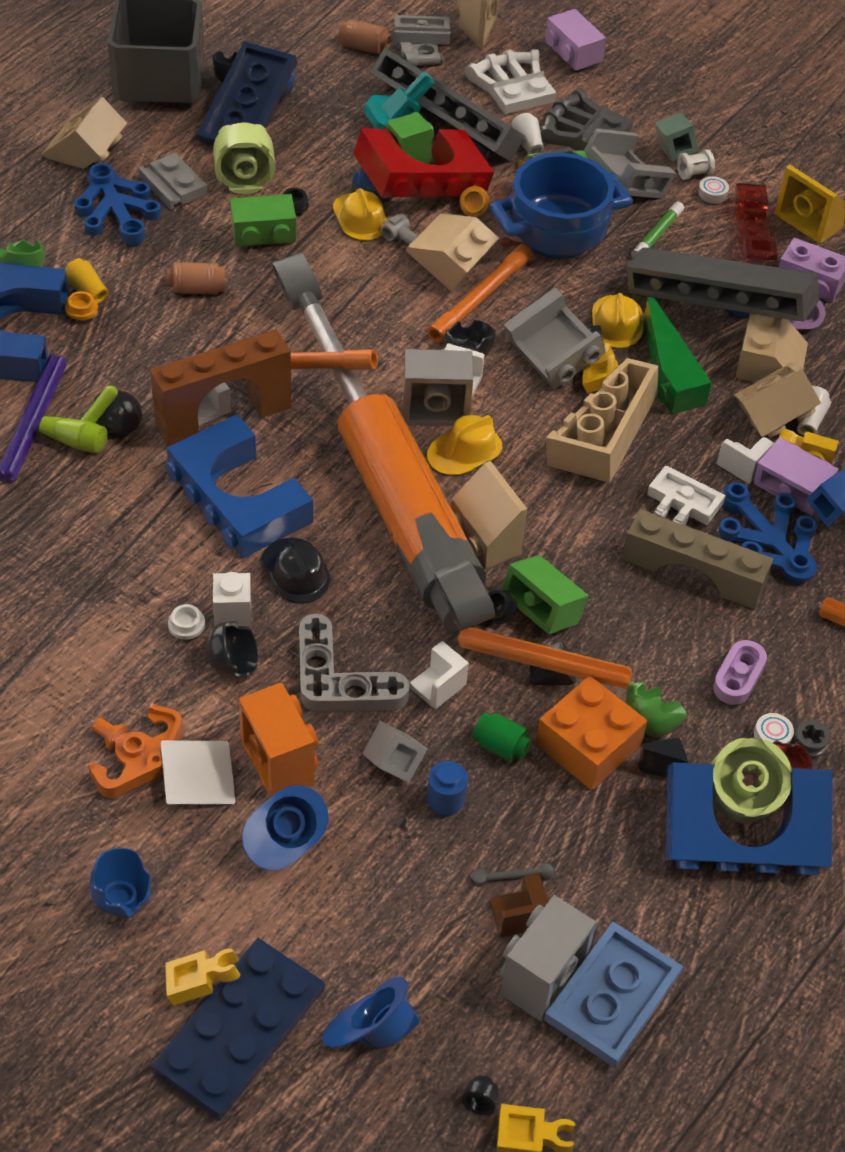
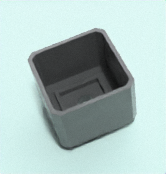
(156, 50)

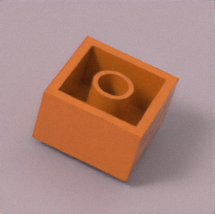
(590, 732)
(278, 739)

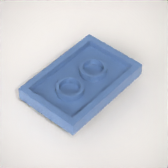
(613, 994)

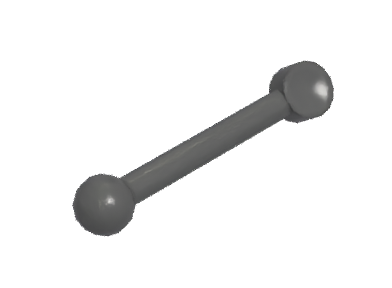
(480, 877)

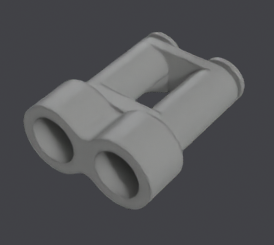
(419, 53)

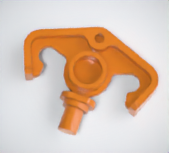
(135, 751)

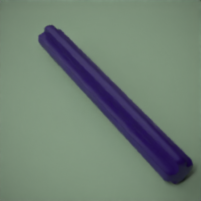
(31, 418)

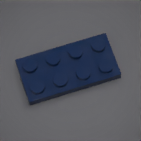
(249, 89)
(238, 1029)

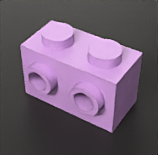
(575, 39)
(814, 259)
(792, 471)

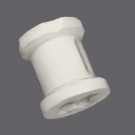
(686, 163)

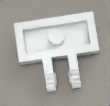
(684, 495)

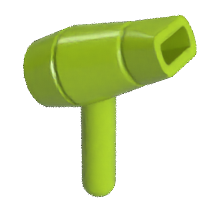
(82, 433)

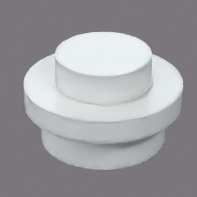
(186, 622)

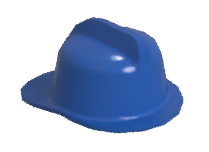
(285, 827)
(374, 1020)

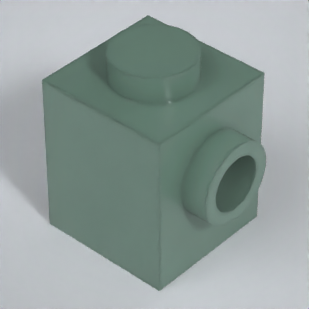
(676, 136)

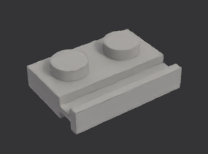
(422, 29)
(173, 181)

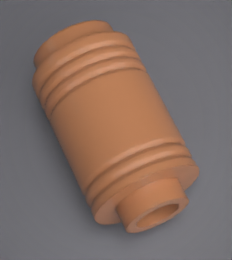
(364, 36)
(196, 278)

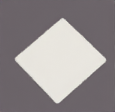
(197, 772)

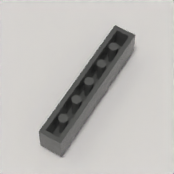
(451, 106)
(723, 283)

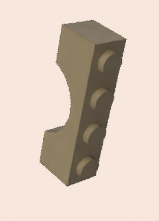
(734, 569)

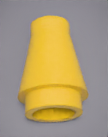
(84, 278)

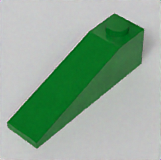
(680, 377)

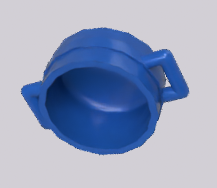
(560, 204)

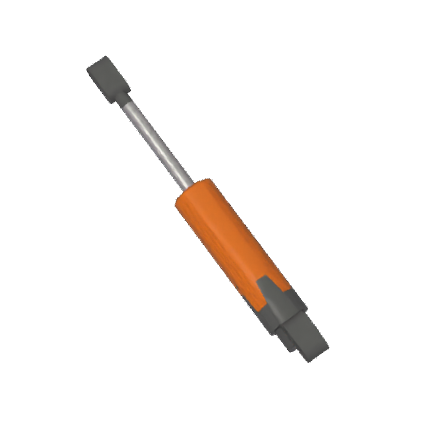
(397, 476)

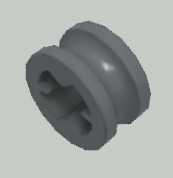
(816, 731)

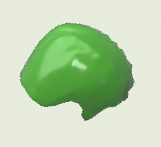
(23, 254)
(661, 716)

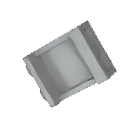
(615, 154)
(554, 339)

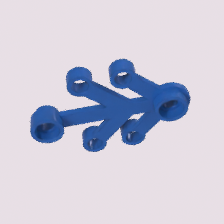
(105, 179)
(796, 564)

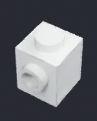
(232, 598)

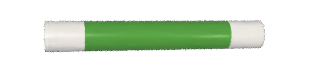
(660, 227)

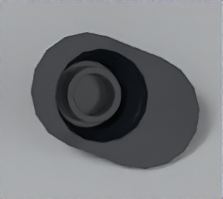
(296, 570)

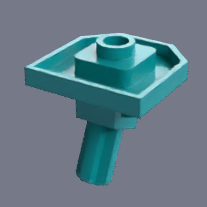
(402, 102)

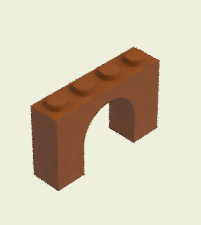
(184, 383)

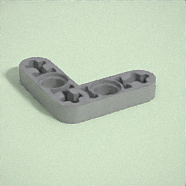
(334, 684)

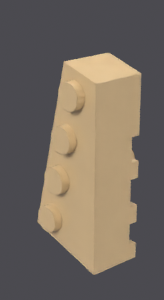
(604, 427)

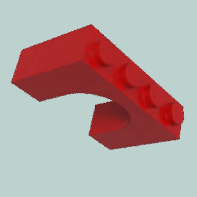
(402, 176)

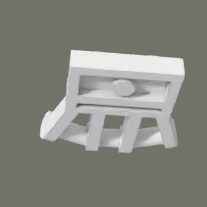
(518, 92)

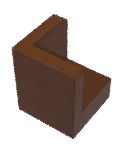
(514, 909)

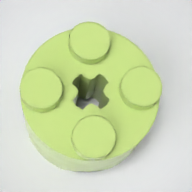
(244, 157)
(767, 791)

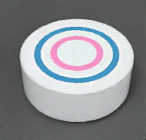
(713, 190)
(774, 728)

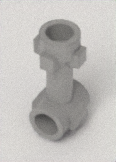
(398, 227)

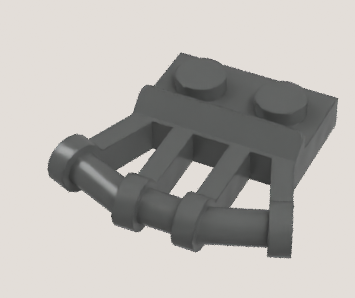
(577, 125)

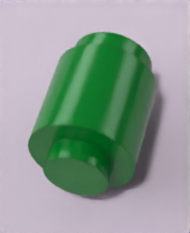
(502, 737)

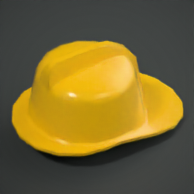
(360, 214)
(619, 320)
(465, 446)

